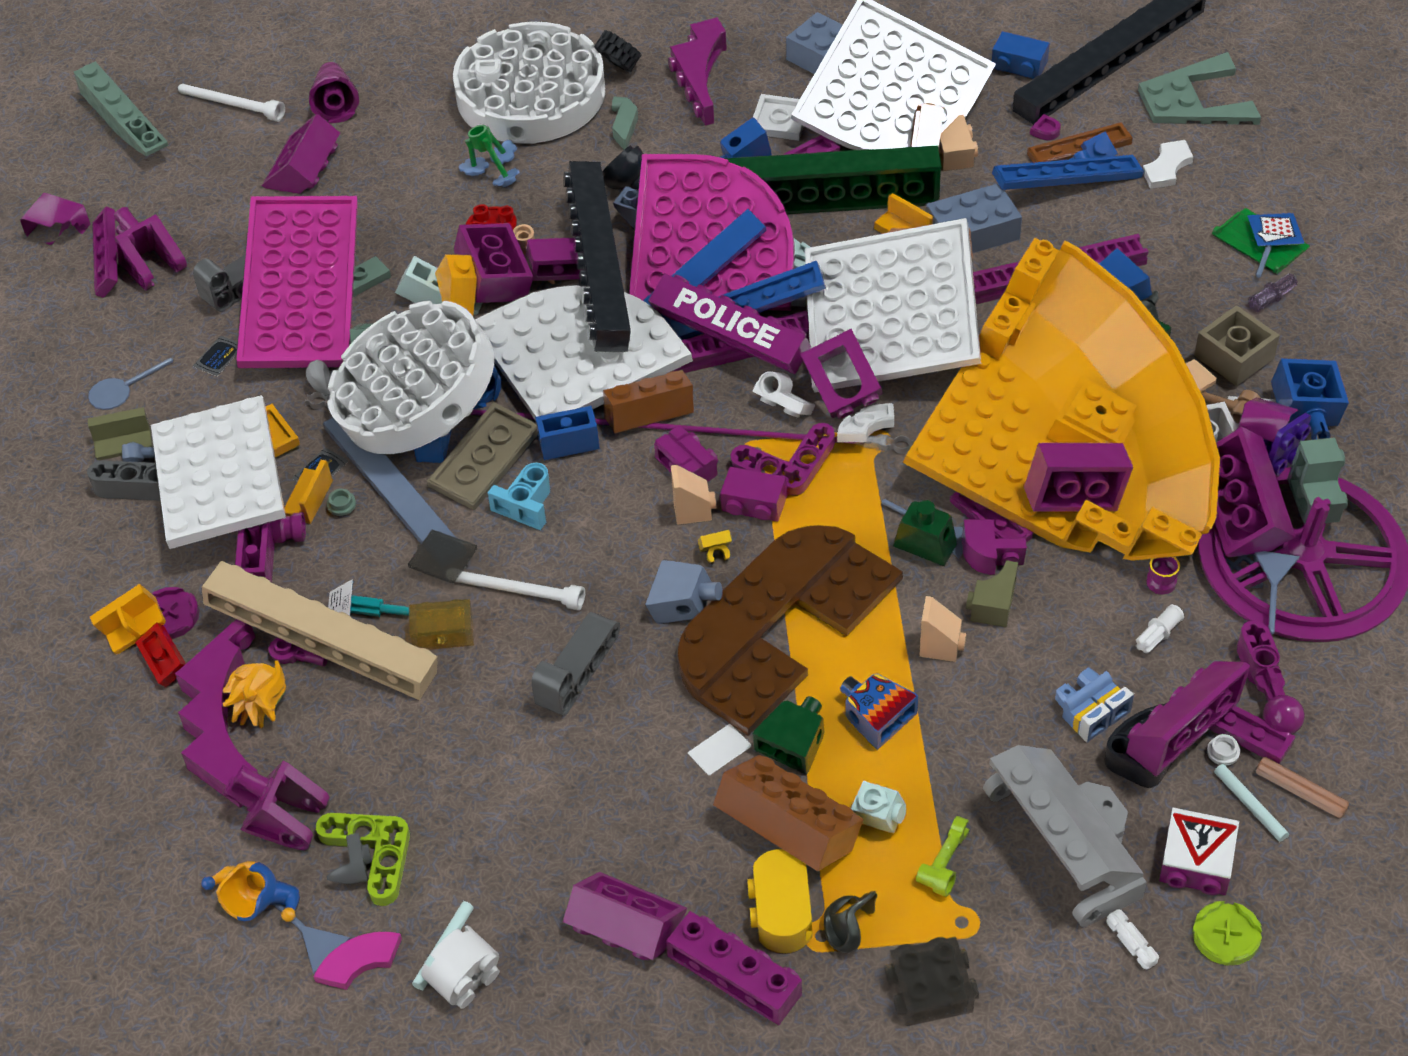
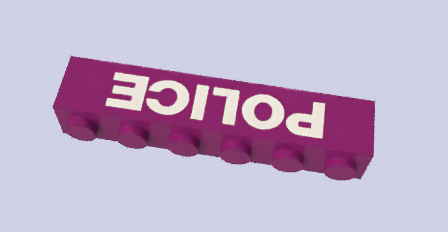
(730, 323)

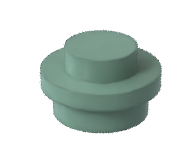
(341, 502)

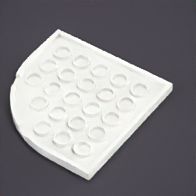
(880, 73)
(553, 365)

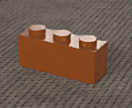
(648, 401)

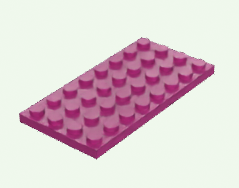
(298, 281)

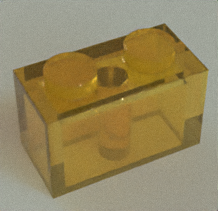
(441, 624)

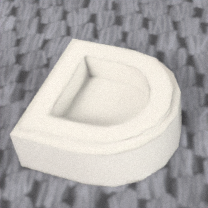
(487, 70)

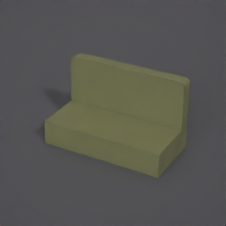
(117, 429)

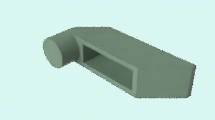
(625, 120)

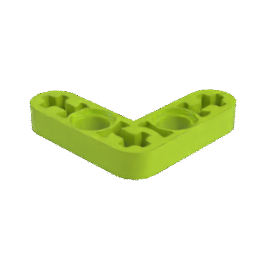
(378, 839)

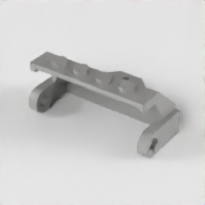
(1075, 824)

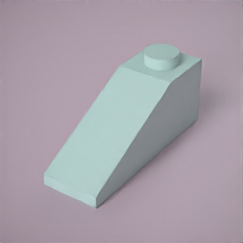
(421, 285)

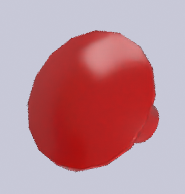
(492, 215)

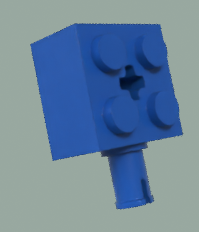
(1313, 389)

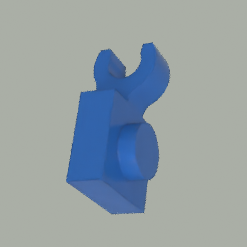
(1096, 147)

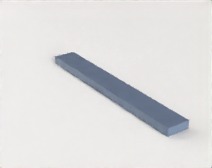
(390, 485)

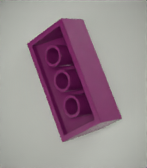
(1249, 499)
(1187, 715)

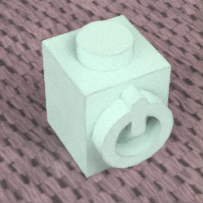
(879, 806)

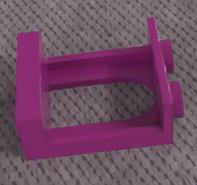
(835, 404)

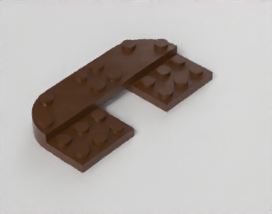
(722, 649)

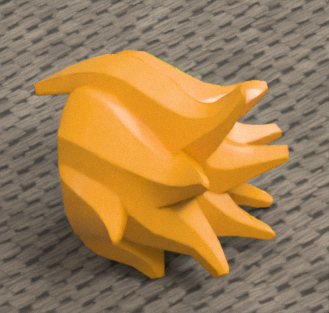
(255, 692)

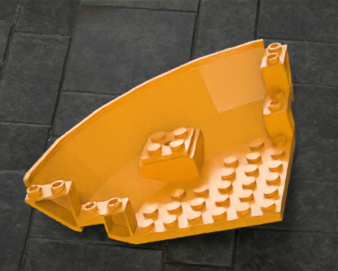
(1050, 357)

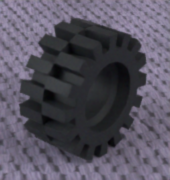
(617, 51)

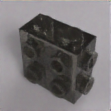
(931, 981)

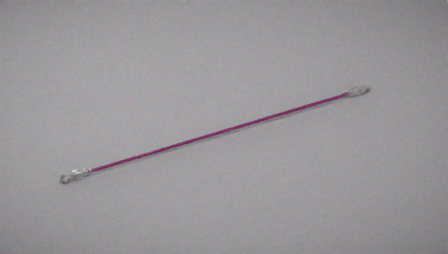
(880, 442)

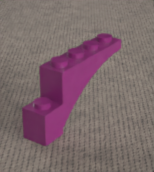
(694, 61)

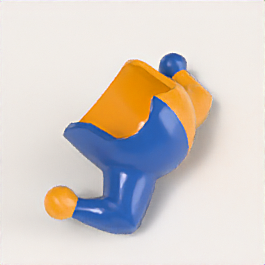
(250, 889)

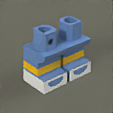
(1095, 704)

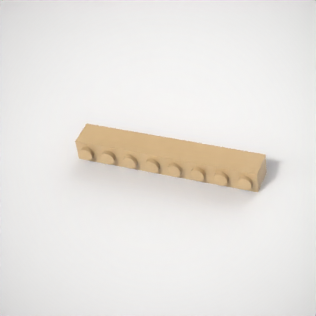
(320, 629)

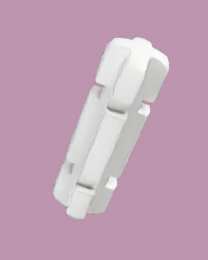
(1132, 939)

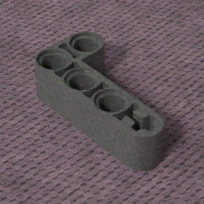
(220, 286)
(124, 480)
(561, 683)

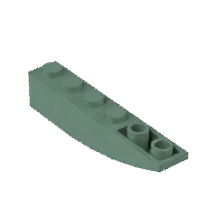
(118, 110)

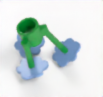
(481, 139)

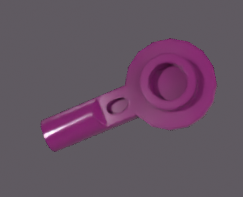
(290, 653)

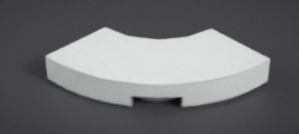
(865, 423)

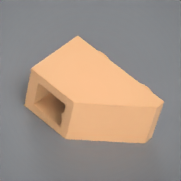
(956, 145)

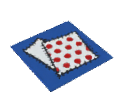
(1275, 229)

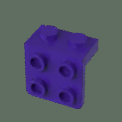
(1286, 443)

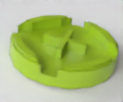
(1227, 933)

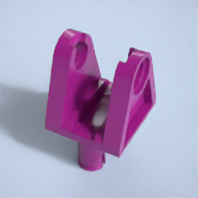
(139, 237)
(264, 815)

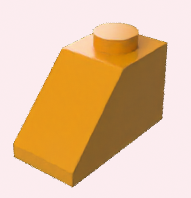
(457, 280)

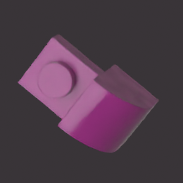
(984, 551)

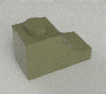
(993, 597)

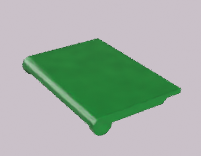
(1239, 235)

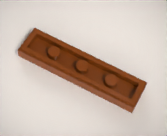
(1066, 147)

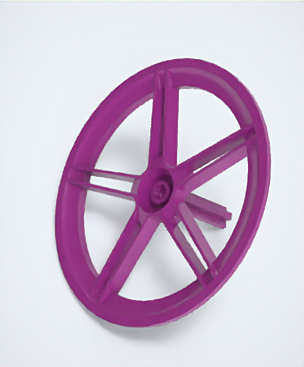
(1313, 554)

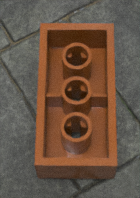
(788, 812)

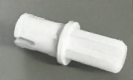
(1159, 628)

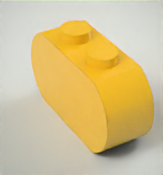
(781, 902)

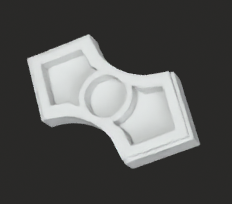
(1163, 170)

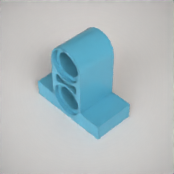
(524, 496)

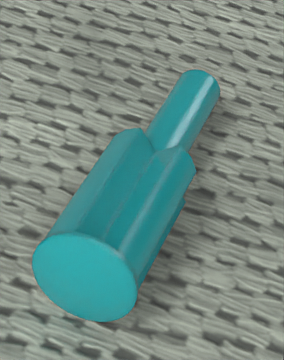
(375, 607)

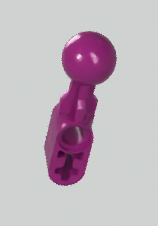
(1260, 652)

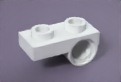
(793, 404)

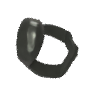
(842, 928)

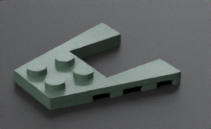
(1174, 100)

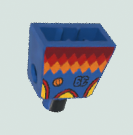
(878, 707)

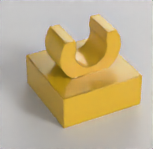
(714, 542)

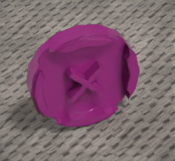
(178, 609)

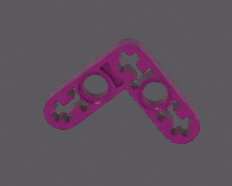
(793, 468)

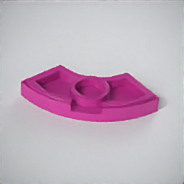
(357, 956)

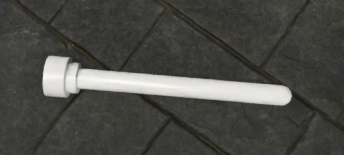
(272, 110)
(570, 596)

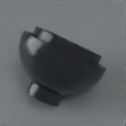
(624, 169)

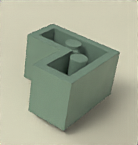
(1316, 475)

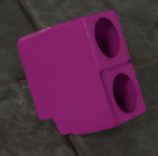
(54, 209)
(1265, 417)

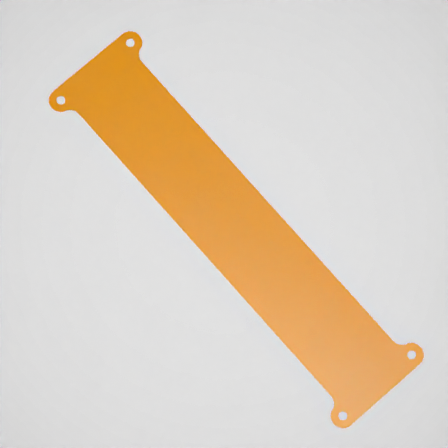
(885, 862)

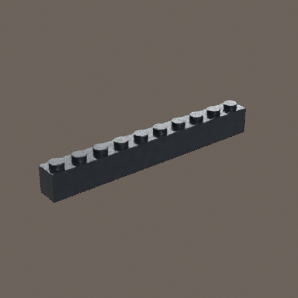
(1103, 57)
(596, 257)

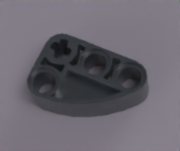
(1123, 763)

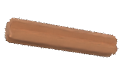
(1302, 787)

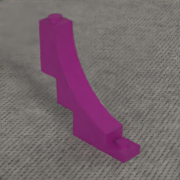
(203, 678)

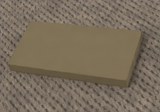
(483, 456)

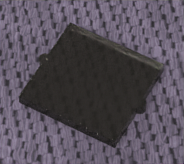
(442, 556)

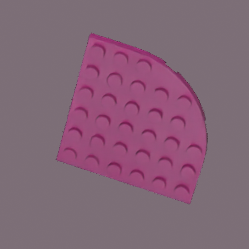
(691, 201)

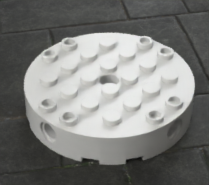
(545, 86)
(411, 377)

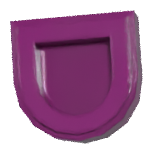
(1046, 128)

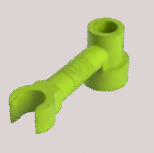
(937, 874)

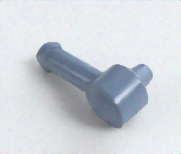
(136, 452)

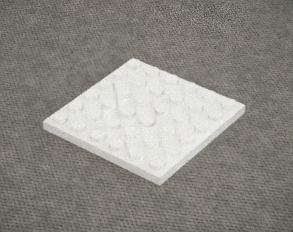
(903, 299)

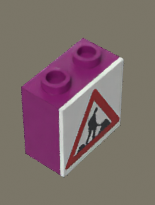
(1199, 852)

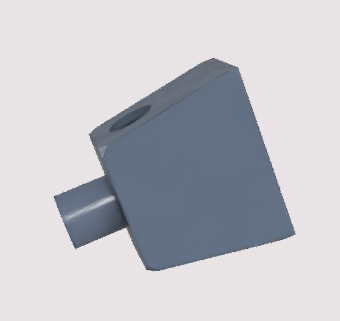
(680, 592)

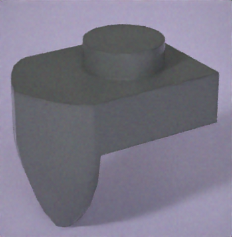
(356, 870)

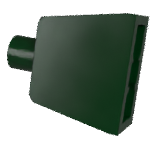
(926, 533)
(791, 734)

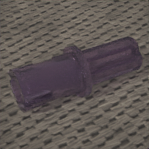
(1272, 292)

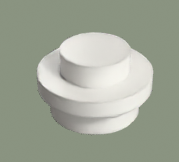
(1223, 750)

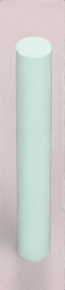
(1251, 803)
(456, 922)

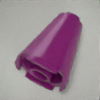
(333, 94)

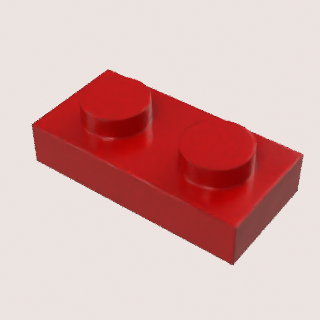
(160, 654)

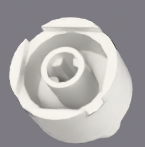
(461, 966)

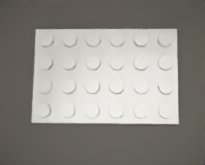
(216, 472)

